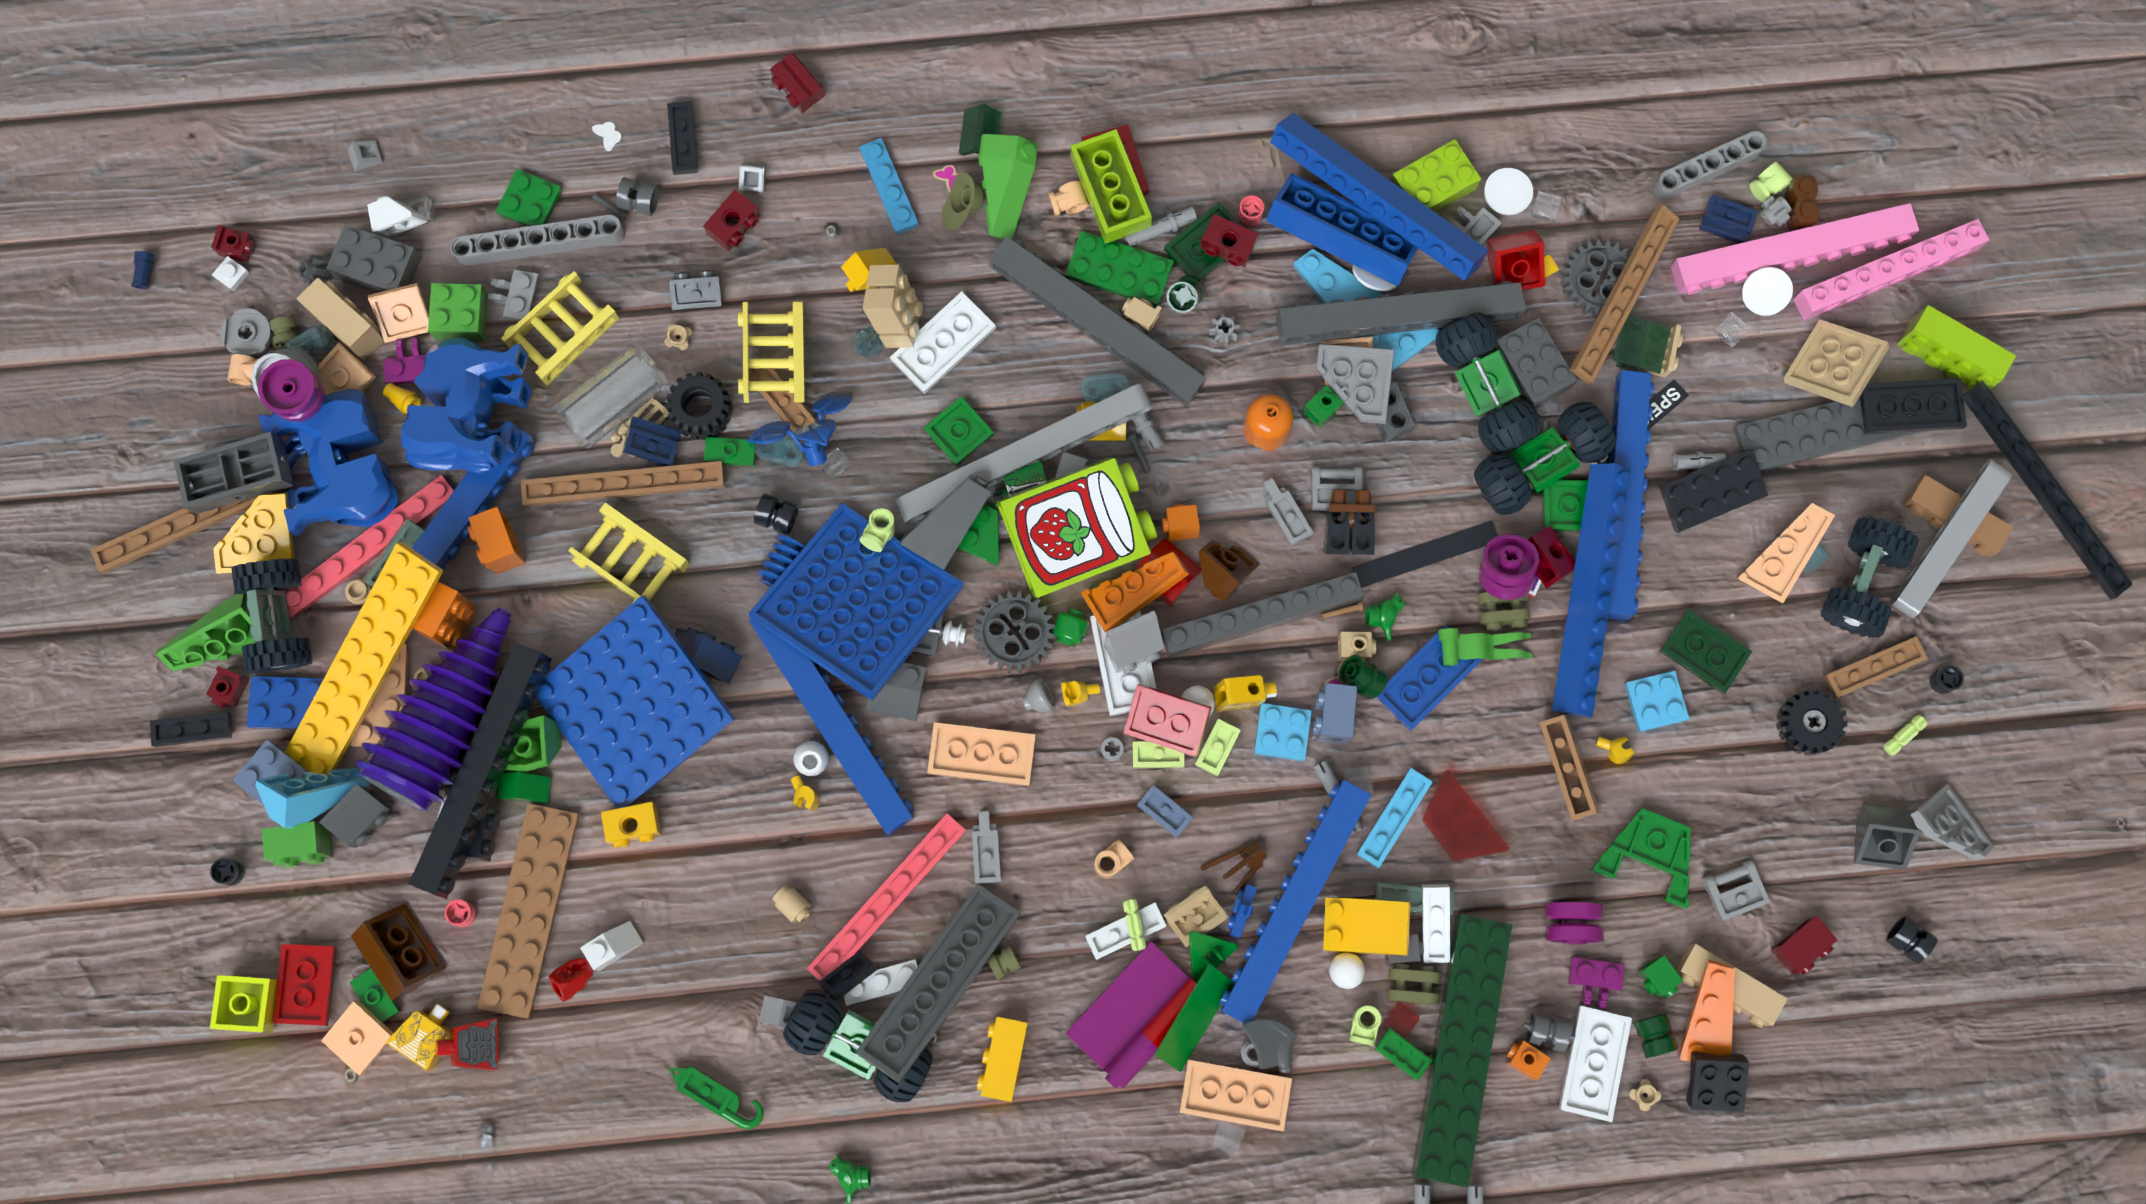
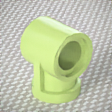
(1770, 182)
(877, 537)
(1361, 1033)

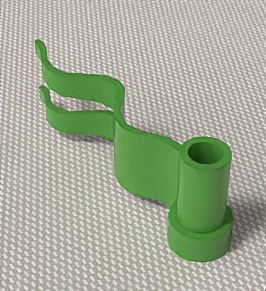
(1478, 646)

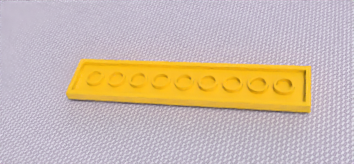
(364, 660)

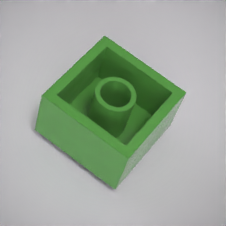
(458, 311)
(303, 843)

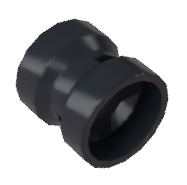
(1952, 679)
(222, 869)

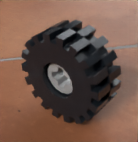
(1796, 725)

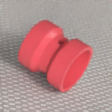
(1253, 206)
(456, 911)

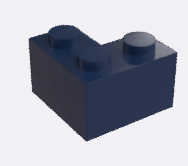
(712, 658)

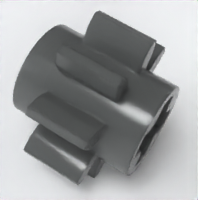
(313, 269)

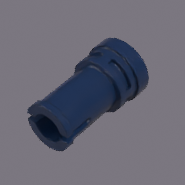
(143, 263)

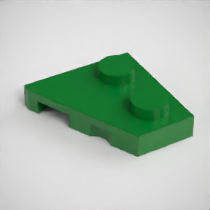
(982, 537)

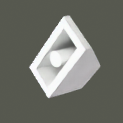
(392, 217)
(611, 946)

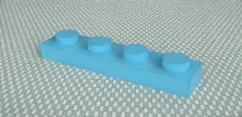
(1394, 818)

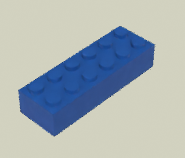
(1341, 229)

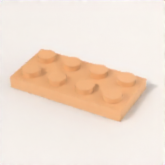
(394, 684)
(981, 754)
(1235, 1095)

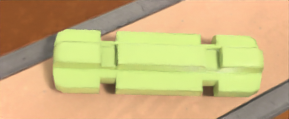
(1905, 735)
(1134, 924)

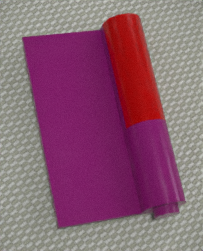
(1133, 1015)

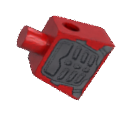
(472, 1046)

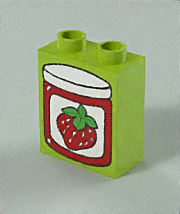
(1076, 525)

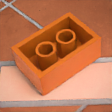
(445, 616)

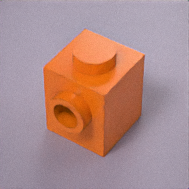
(1181, 522)
(1527, 1060)

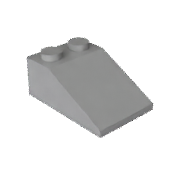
(1134, 643)

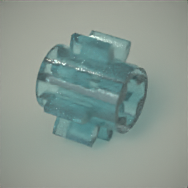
(867, 342)

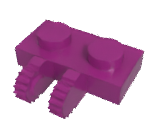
(404, 369)
(1596, 974)

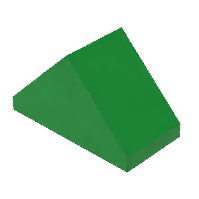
(524, 787)

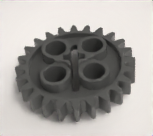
(1580, 268)
(1032, 619)

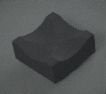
(1718, 1082)

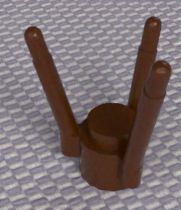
(1252, 856)

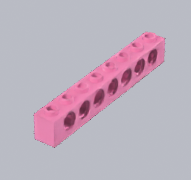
(1891, 269)

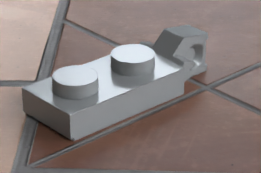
(1286, 513)
(986, 851)

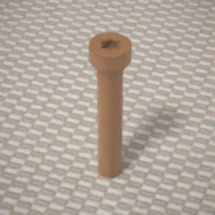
(1358, 606)

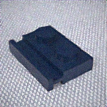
(1728, 219)
(651, 441)

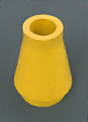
(401, 397)

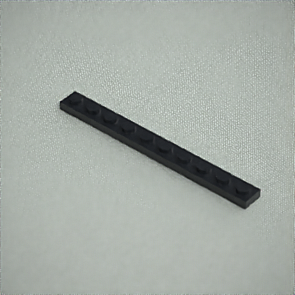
(2047, 490)

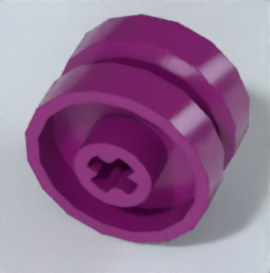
(291, 390)
(1508, 567)
(1574, 922)

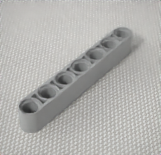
(526, 236)
(1951, 538)

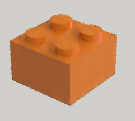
(496, 541)

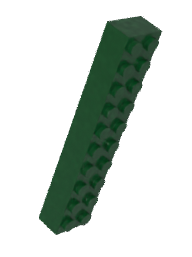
(1461, 1050)

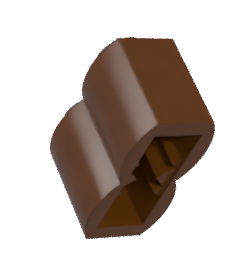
(1801, 198)

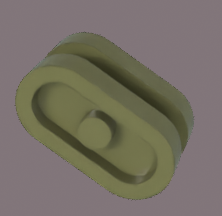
(1495, 619)
(1403, 974)

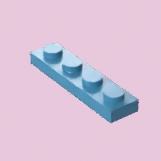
(888, 186)

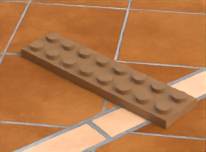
(528, 911)

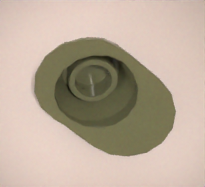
(963, 200)

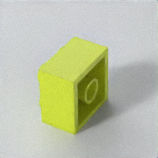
(243, 1004)

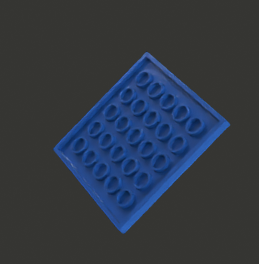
(856, 606)
(633, 703)

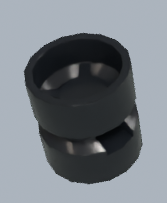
(776, 514)
(1908, 937)

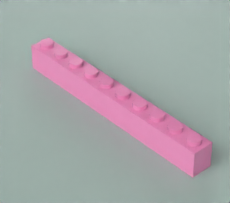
(1795, 248)

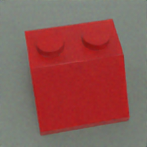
(1517, 259)
(1163, 548)

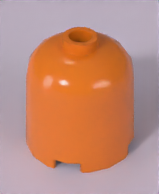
(1262, 427)

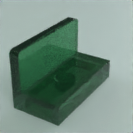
(976, 122)

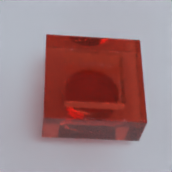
(1401, 1020)

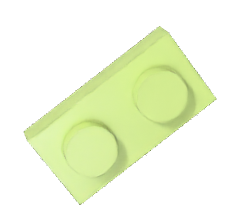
(1217, 747)
(1155, 756)

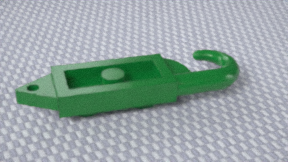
(714, 1096)

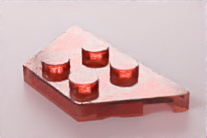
(1459, 823)

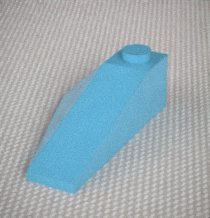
(304, 798)

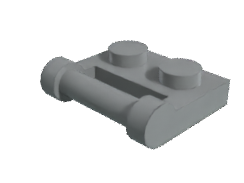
(1321, 492)
(1739, 899)

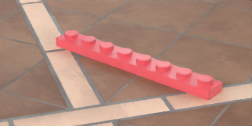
(366, 547)
(888, 897)

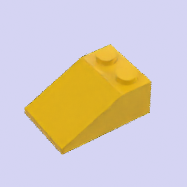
(1366, 926)

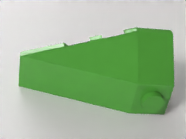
(1007, 173)
(212, 637)
(536, 746)

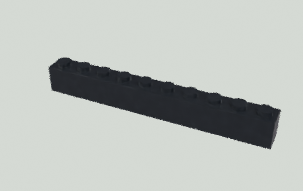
(480, 771)

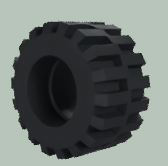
(693, 387)

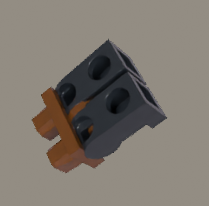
(1351, 517)

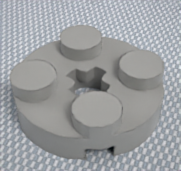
(255, 345)

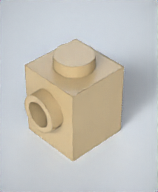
(1356, 644)

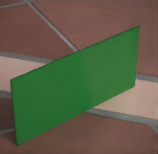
(1194, 1018)

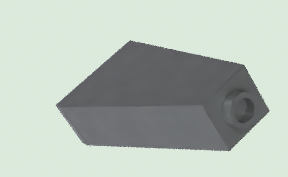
(947, 523)

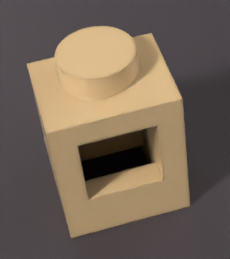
(1141, 313)

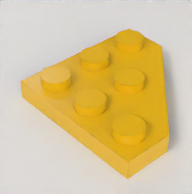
(257, 535)

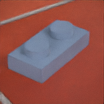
(1164, 811)

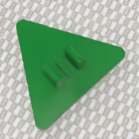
(1206, 951)

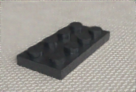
(1913, 406)
(1713, 490)

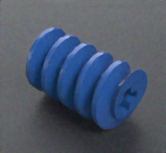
(779, 561)

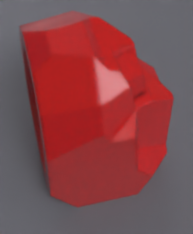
(570, 978)

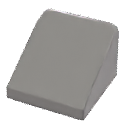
(364, 154)
(752, 177)

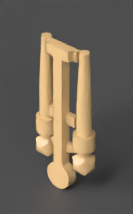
(616, 449)

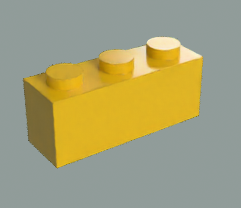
(1002, 1059)

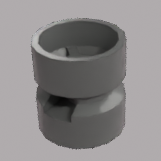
(646, 196)

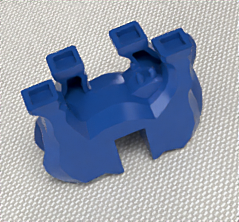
(468, 385)
(343, 490)

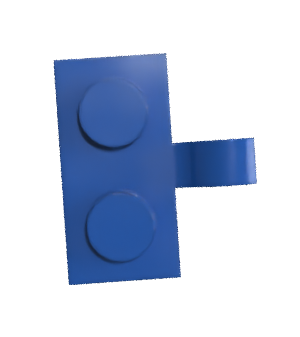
(1243, 909)

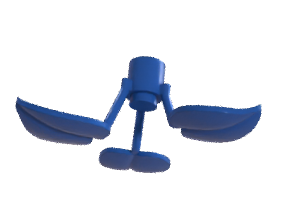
(814, 434)

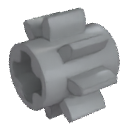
(1775, 211)
(1229, 326)

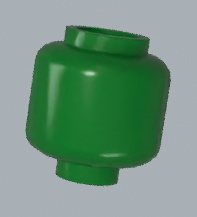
(1071, 627)

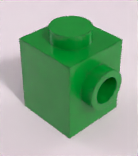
(1323, 406)
(1660, 977)

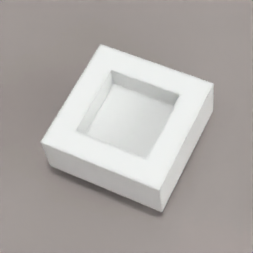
(230, 273)

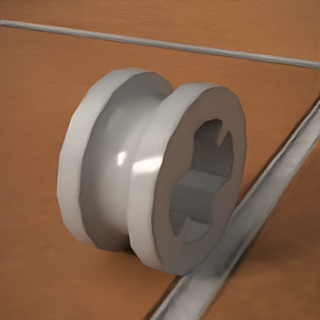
(1107, 755)

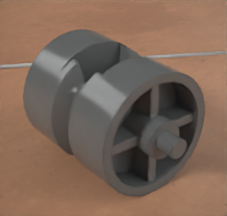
(1546, 1030)

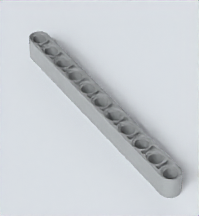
(1031, 449)

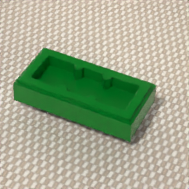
(729, 451)
(374, 996)
(1403, 1054)

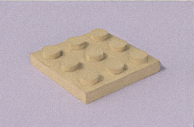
(1836, 362)

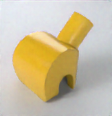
(1077, 692)
(1614, 749)
(804, 793)

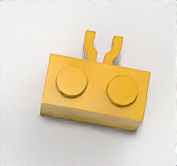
(858, 267)

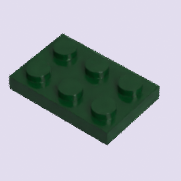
(1186, 248)
(1705, 651)

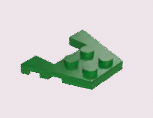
(1656, 843)

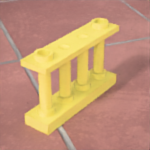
(793, 340)
(565, 351)
(631, 533)

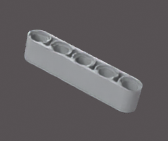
(1718, 157)

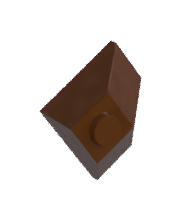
(1225, 568)

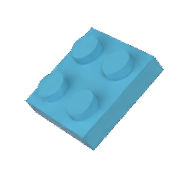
(1656, 701)
(1282, 732)

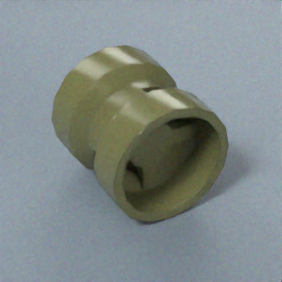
(283, 330)
(1003, 962)

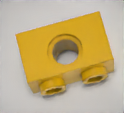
(615, 824)

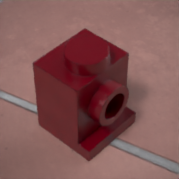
(224, 243)
(235, 687)

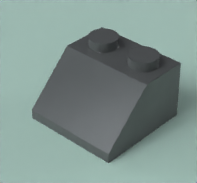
(901, 694)
(357, 816)
(1885, 837)

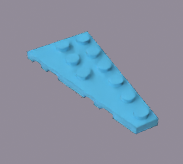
(1333, 283)

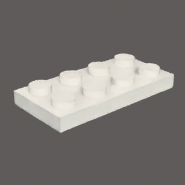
(943, 342)
(1119, 687)
(1595, 1063)

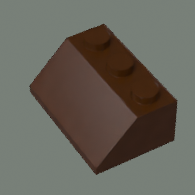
(397, 951)

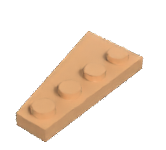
(1786, 557)

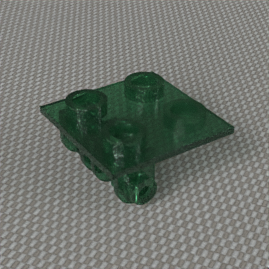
(1641, 344)

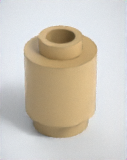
(792, 904)

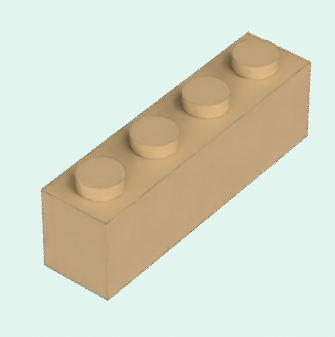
(1750, 995)

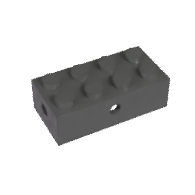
(233, 472)

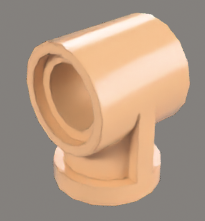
(1069, 199)
(241, 369)
(1118, 854)

